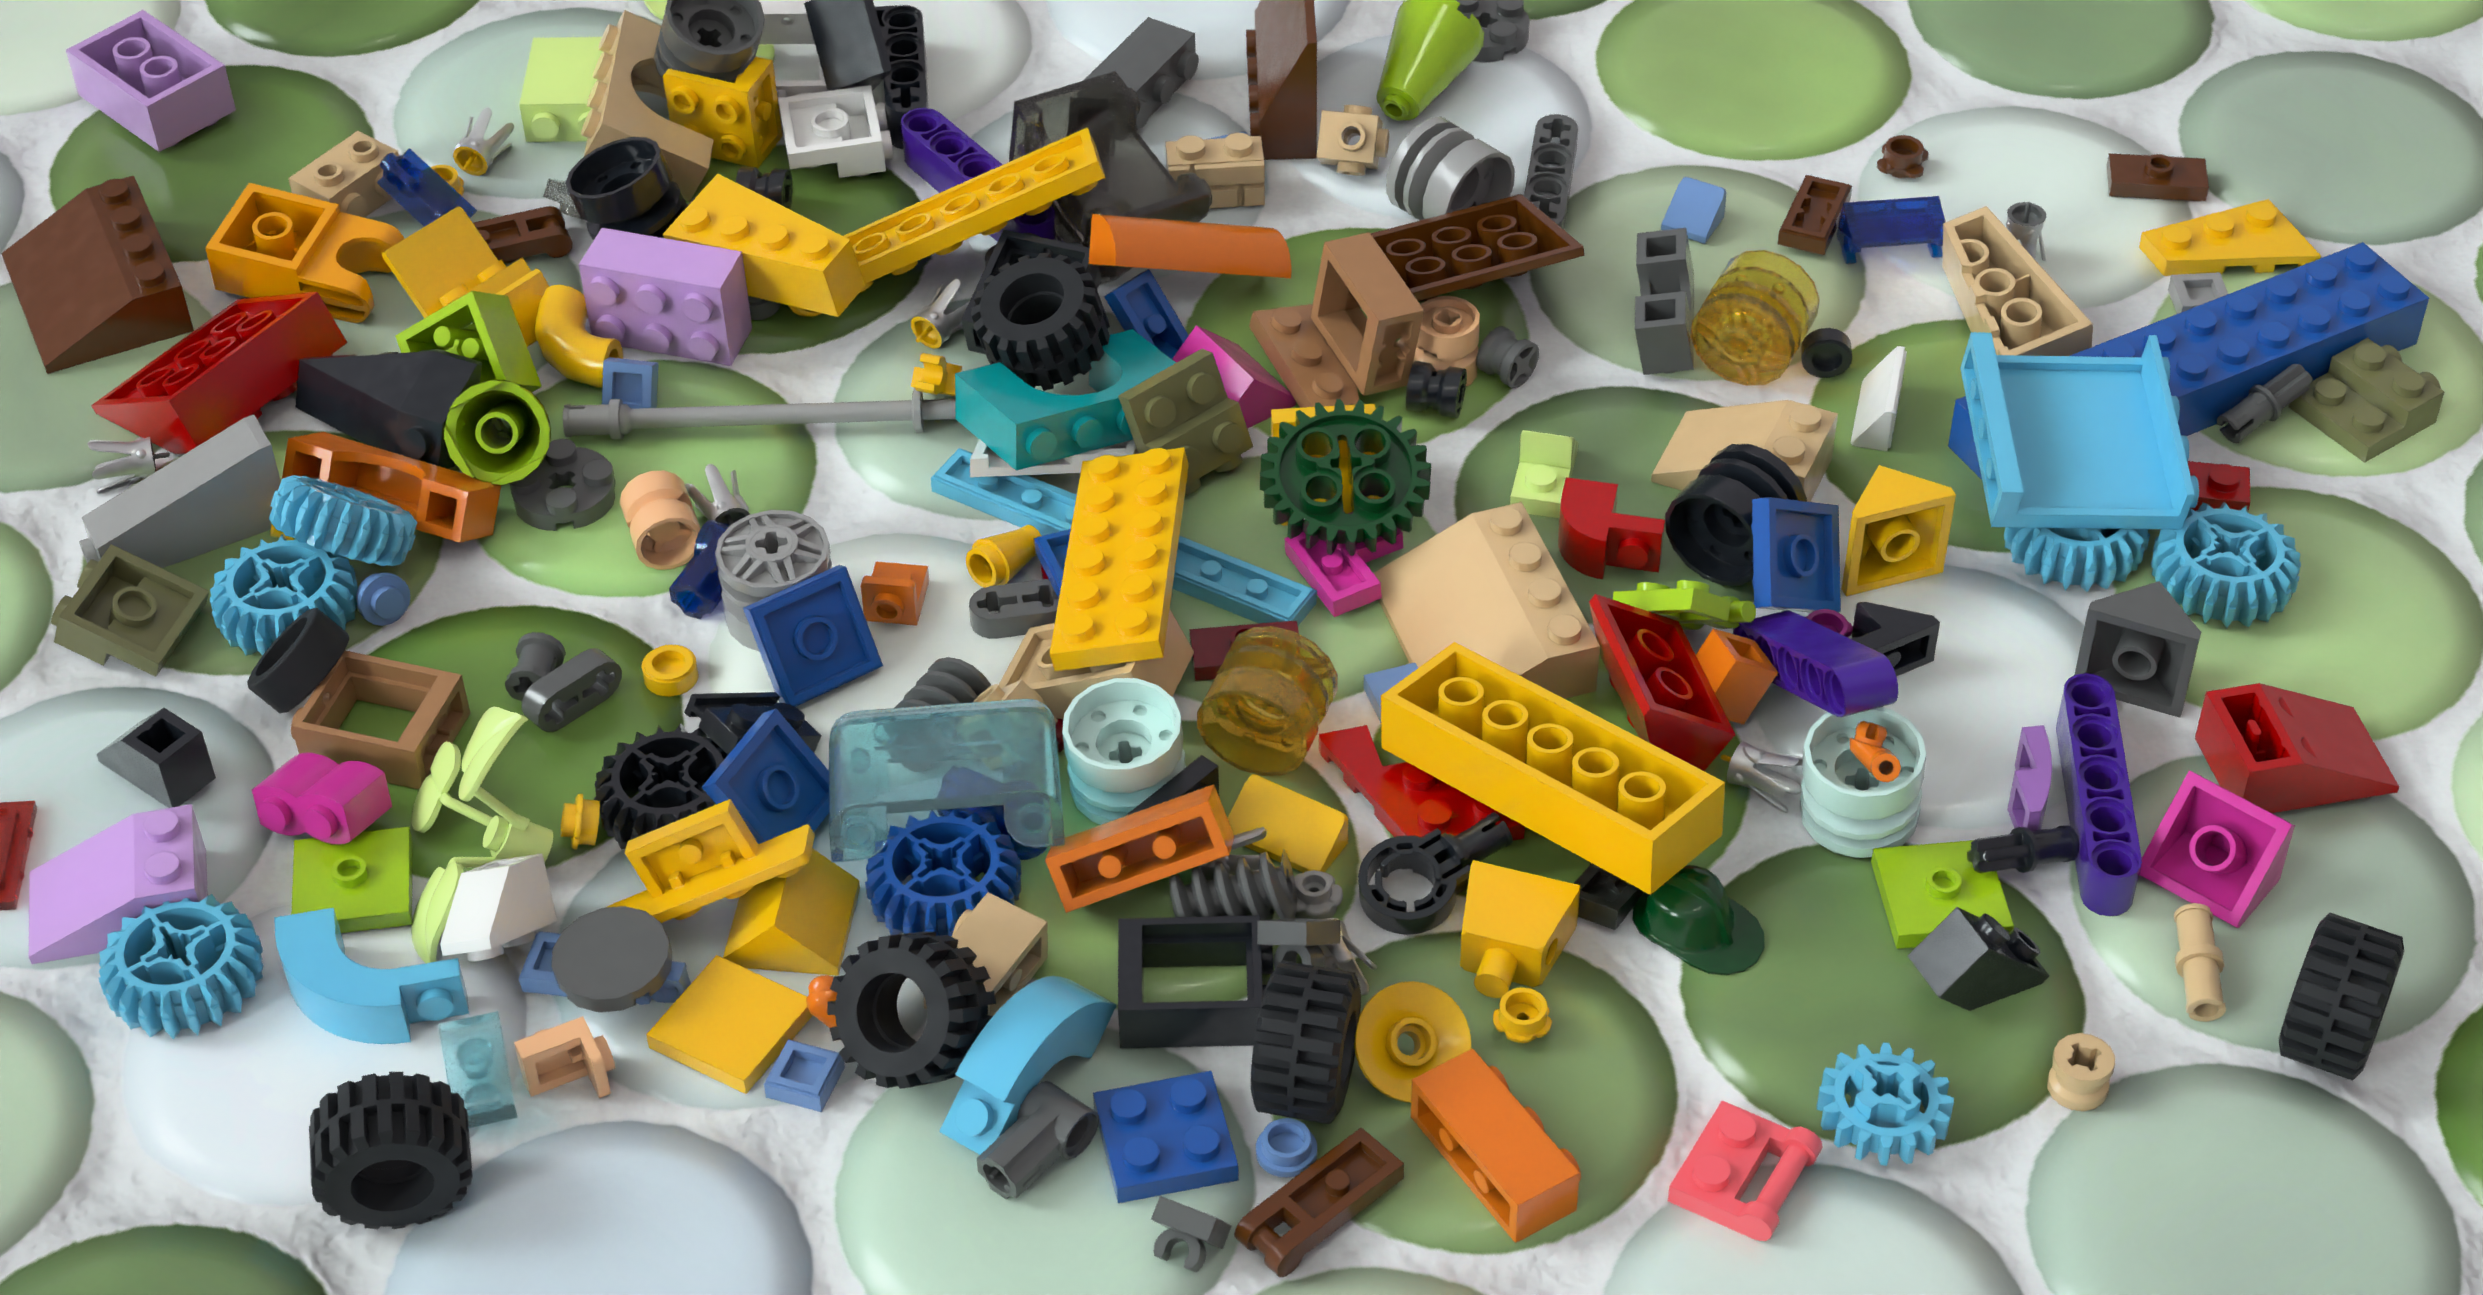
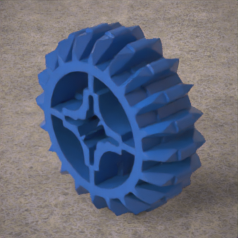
(943, 862)

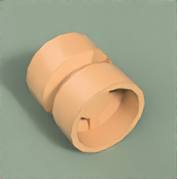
(1449, 335)
(660, 519)

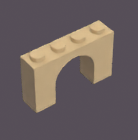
(619, 113)

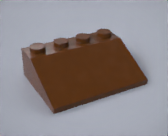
(1283, 78)
(1475, 246)
(97, 278)

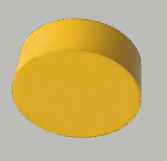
(670, 670)

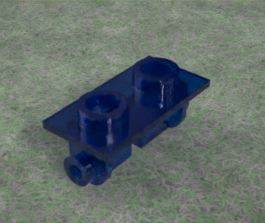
(419, 188)

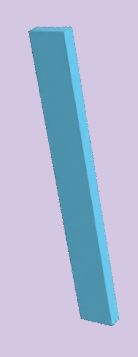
(1198, 568)

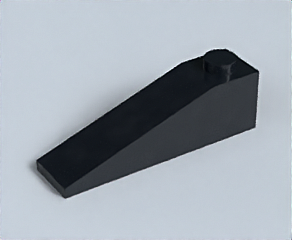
(388, 398)

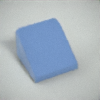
(1697, 208)

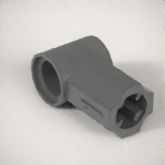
(1046, 1128)

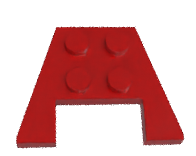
(1402, 794)

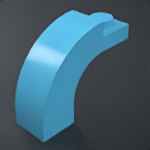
(358, 999)
(1015, 1052)

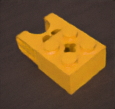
(299, 245)

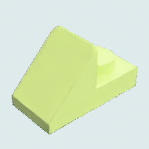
(1542, 472)

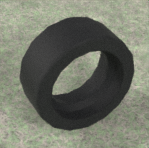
(298, 660)

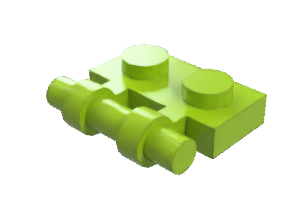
(1689, 604)

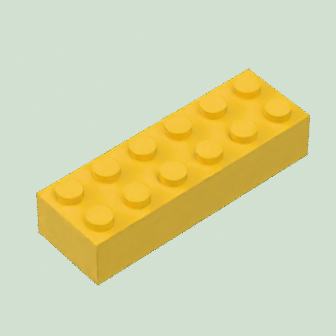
(1553, 767)

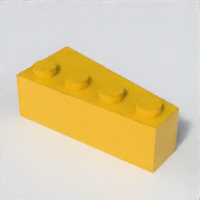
(782, 251)

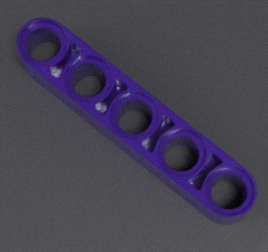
(950, 157)
(1823, 664)
(2098, 795)

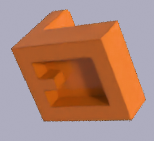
(894, 593)

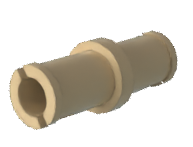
(2199, 962)

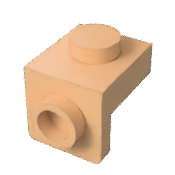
(564, 1055)

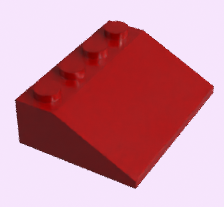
(223, 370)

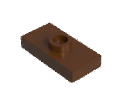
(2157, 177)
(1814, 215)

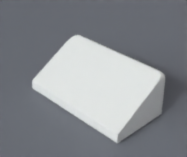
(1879, 403)

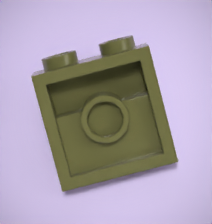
(2370, 400)
(1191, 411)
(127, 611)

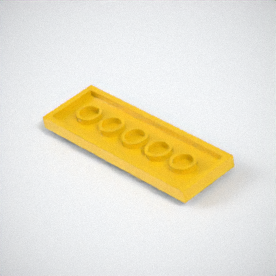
(977, 206)
(1120, 560)

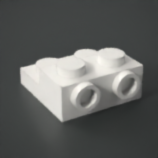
(837, 129)

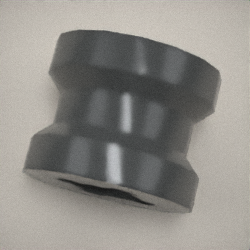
(1507, 357)

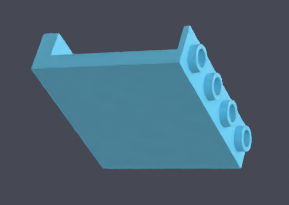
(2078, 439)

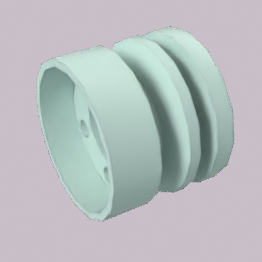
(1121, 746)
(1844, 802)

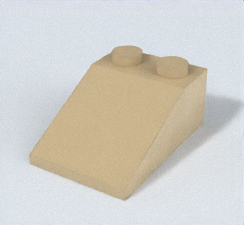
(1788, 429)
(1059, 688)

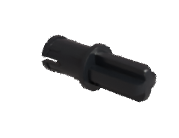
(2024, 849)

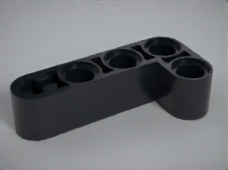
(907, 82)

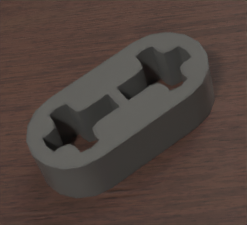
(1017, 606)
(571, 690)

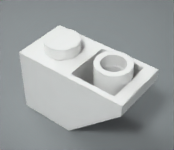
(498, 907)

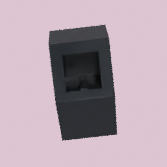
(161, 758)
(1977, 960)

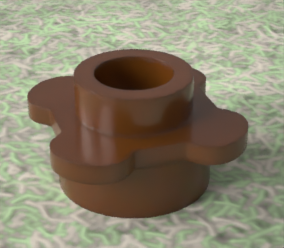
(1903, 157)

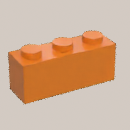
(1140, 848)
(1495, 1144)

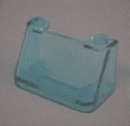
(943, 761)

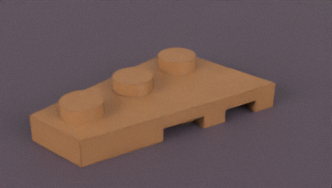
(1302, 356)

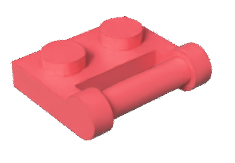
(1728, 1159)

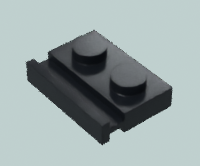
(731, 715)

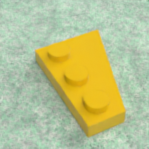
(2234, 237)

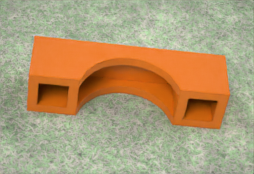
(436, 497)

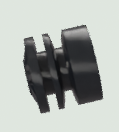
(626, 188)
(1714, 516)

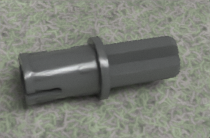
(2264, 403)

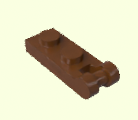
(526, 234)
(1320, 1201)

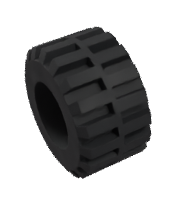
(1042, 320)
(2341, 996)
(869, 1015)
(1305, 1042)
(390, 1150)

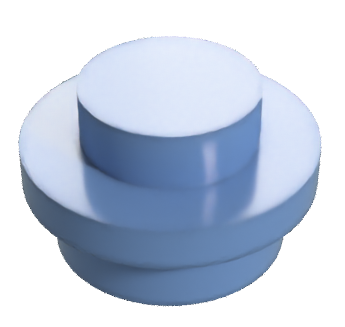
(383, 598)
(1286, 1148)

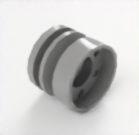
(1446, 171)
(765, 557)

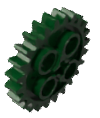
(1394, 473)

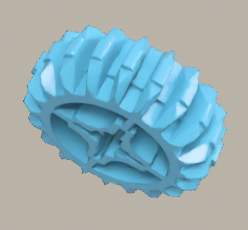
(342, 520)
(2077, 554)
(2227, 565)
(274, 586)
(181, 965)

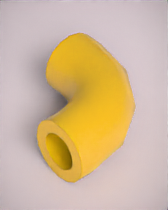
(565, 340)

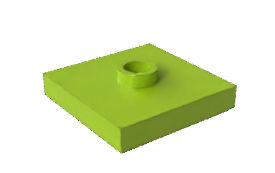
(362, 879)
(1927, 883)

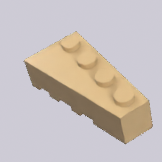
(2008, 291)

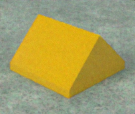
(1897, 531)
(795, 920)

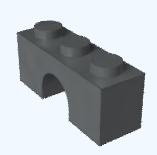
(1666, 301)

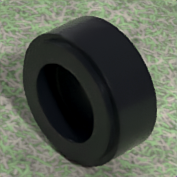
(1826, 352)

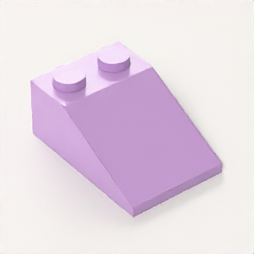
(111, 877)

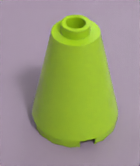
(1425, 54)
(487, 447)

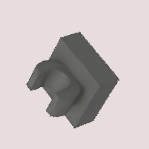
(1300, 937)
(1188, 1226)

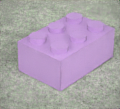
(151, 80)
(666, 295)

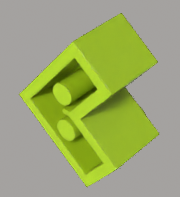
(479, 329)

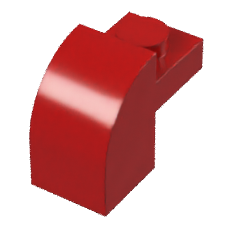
(1598, 536)

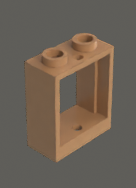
(1357, 274)
(431, 693)

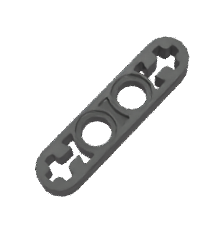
(1552, 179)

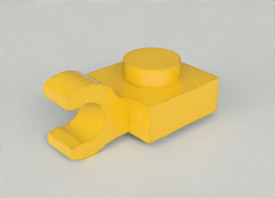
(936, 376)

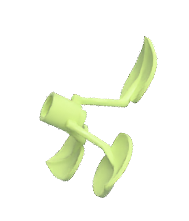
(505, 835)

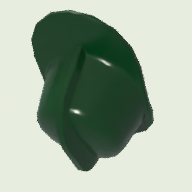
(1700, 923)

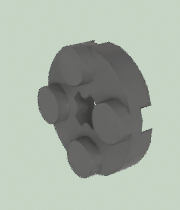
(1505, 26)
(544, 504)

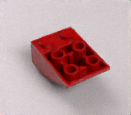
(2289, 748)

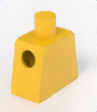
(1514, 926)

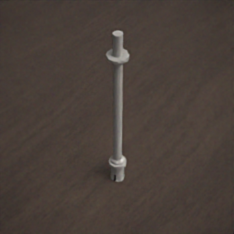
(619, 419)

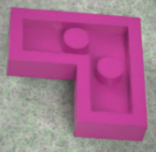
(1340, 579)

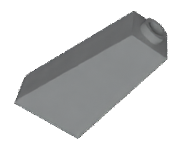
(192, 504)

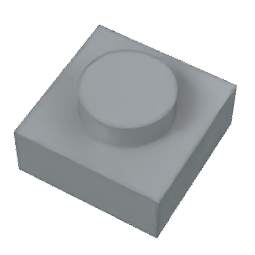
(2195, 289)

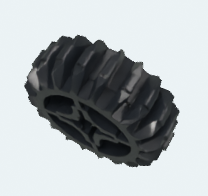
(669, 778)

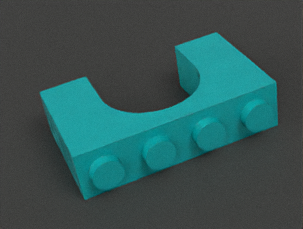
(1041, 427)

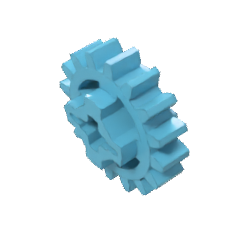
(1885, 1104)

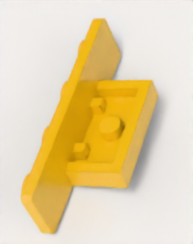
(708, 860)

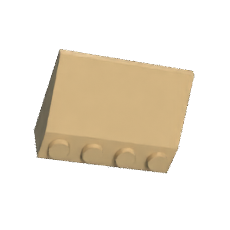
(1496, 594)

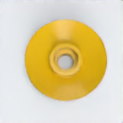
(1424, 1015)

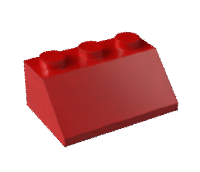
(1660, 682)

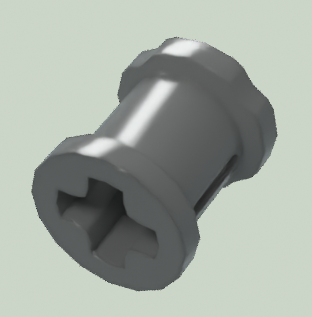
(536, 657)

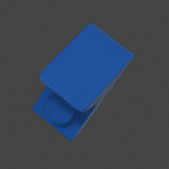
(1145, 309)

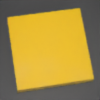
(730, 1024)

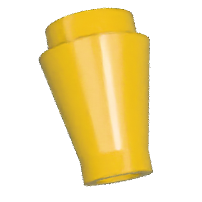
(1001, 556)

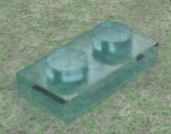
(479, 1067)

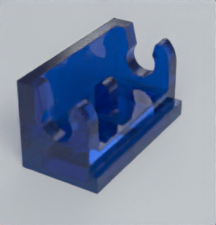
(1891, 224)

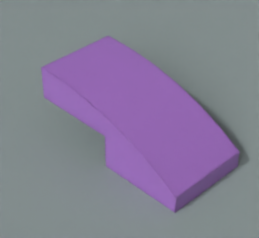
(2031, 779)

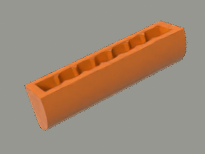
(1188, 246)

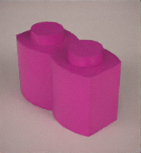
(322, 798)

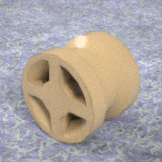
(2081, 1072)

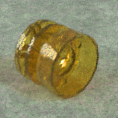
(1755, 317)
(1267, 701)

